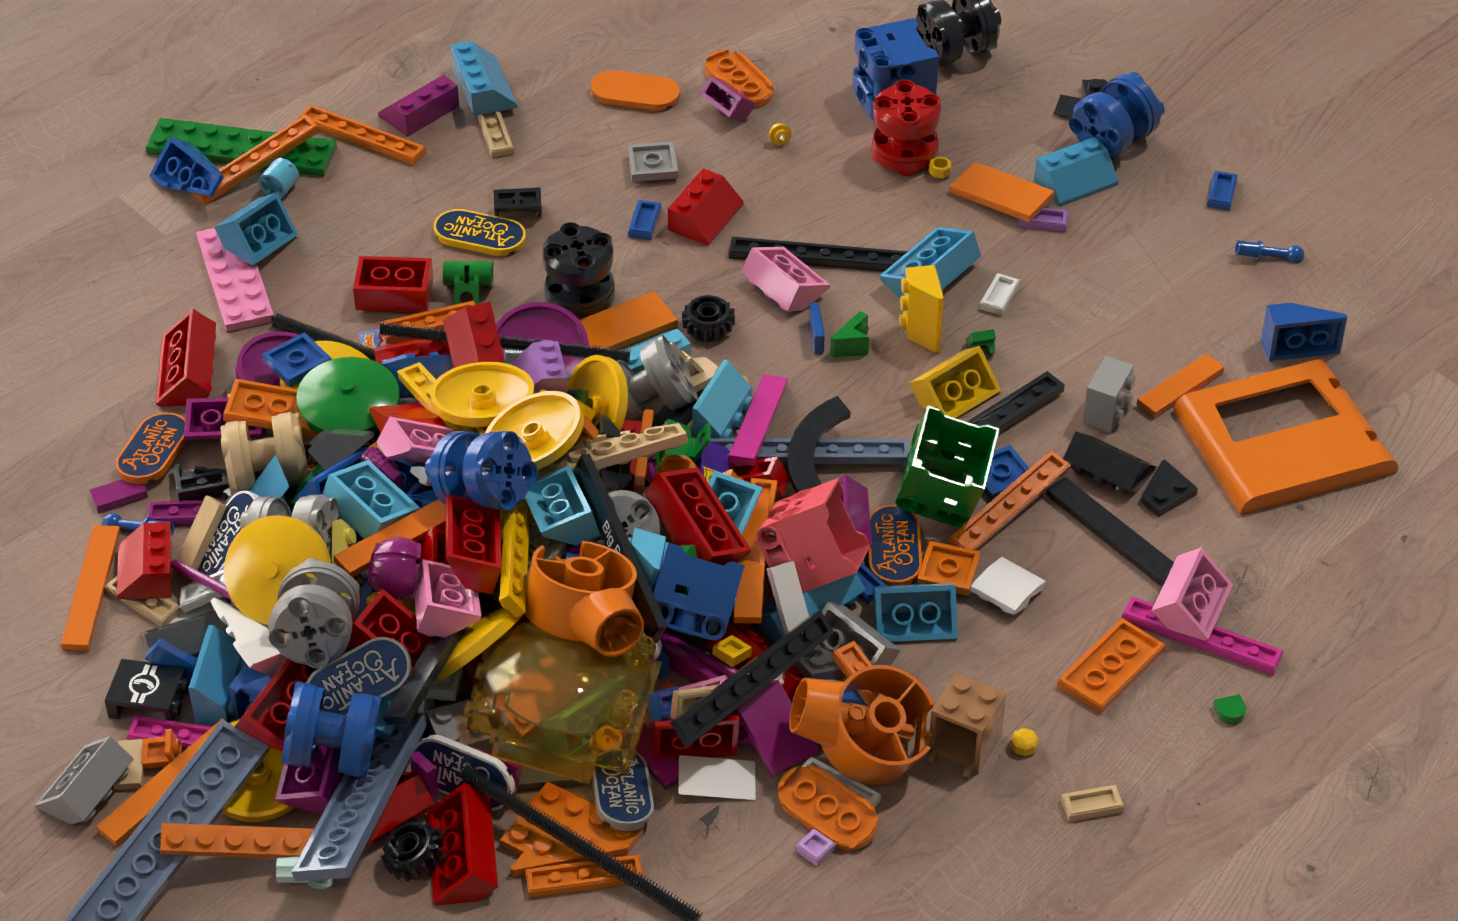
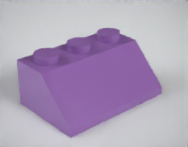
(544, 365)

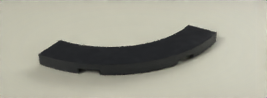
(807, 438)

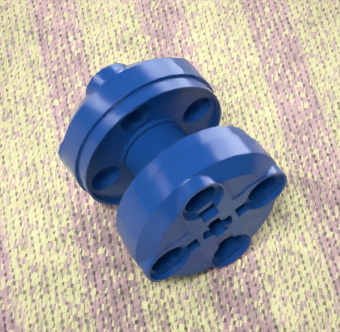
(1118, 114)
(486, 468)
(311, 727)

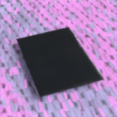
(1066, 105)

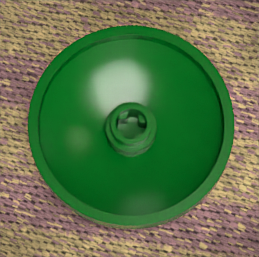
(342, 393)

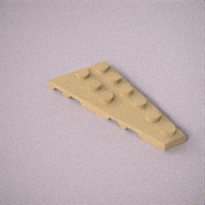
(621, 449)

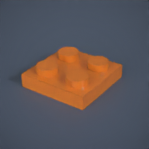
(949, 565)

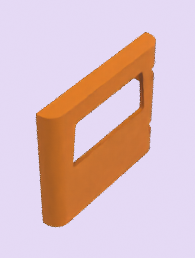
(1290, 460)

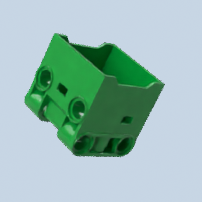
(938, 451)

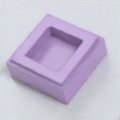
(815, 847)

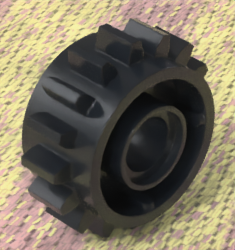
(708, 318)
(412, 851)

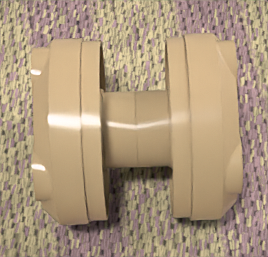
(247, 456)

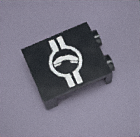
(147, 687)

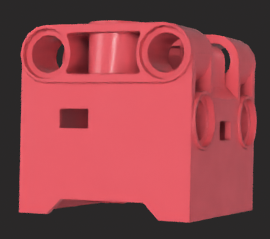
(815, 535)

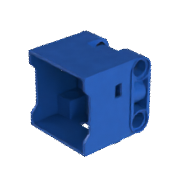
(890, 55)
(709, 596)

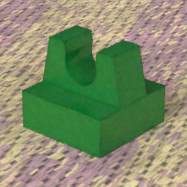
(983, 339)

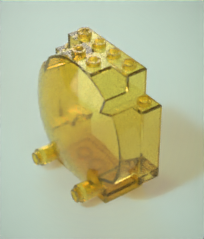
(562, 702)

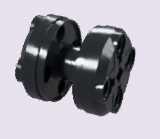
(965, 24)
(579, 269)

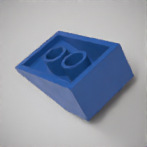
(1301, 331)

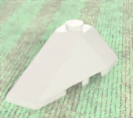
(251, 639)

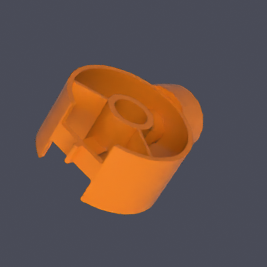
(586, 598)
(823, 718)

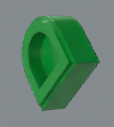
(1230, 709)

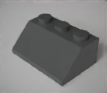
(336, 445)
(184, 634)

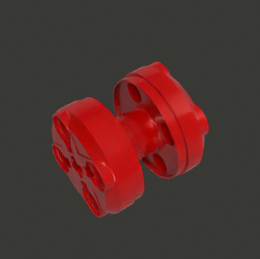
(905, 127)

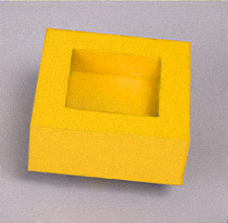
(732, 650)

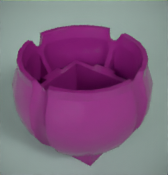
(395, 567)

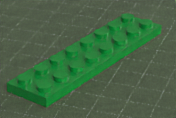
(228, 143)

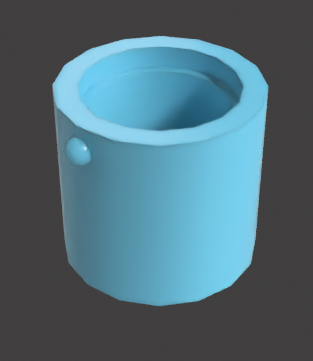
(279, 177)

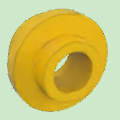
(778, 129)

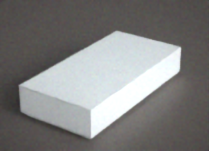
(999, 294)

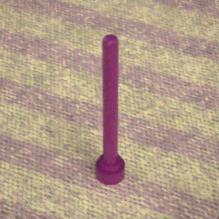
(201, 578)
(707, 659)

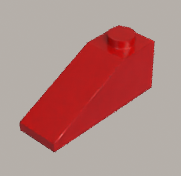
(765, 469)

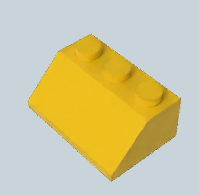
(922, 307)
(957, 383)

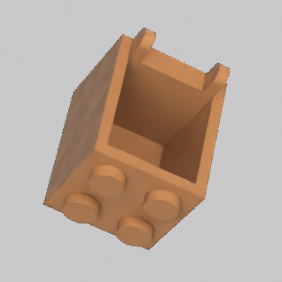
(966, 723)

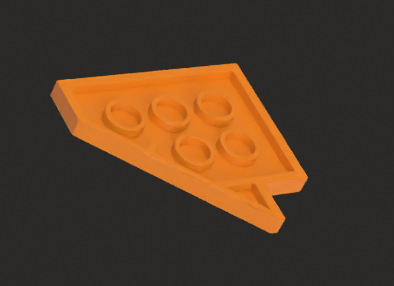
(542, 850)

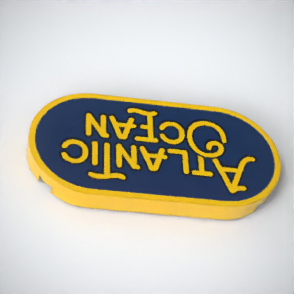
(479, 232)

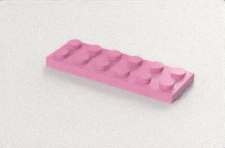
(235, 285)

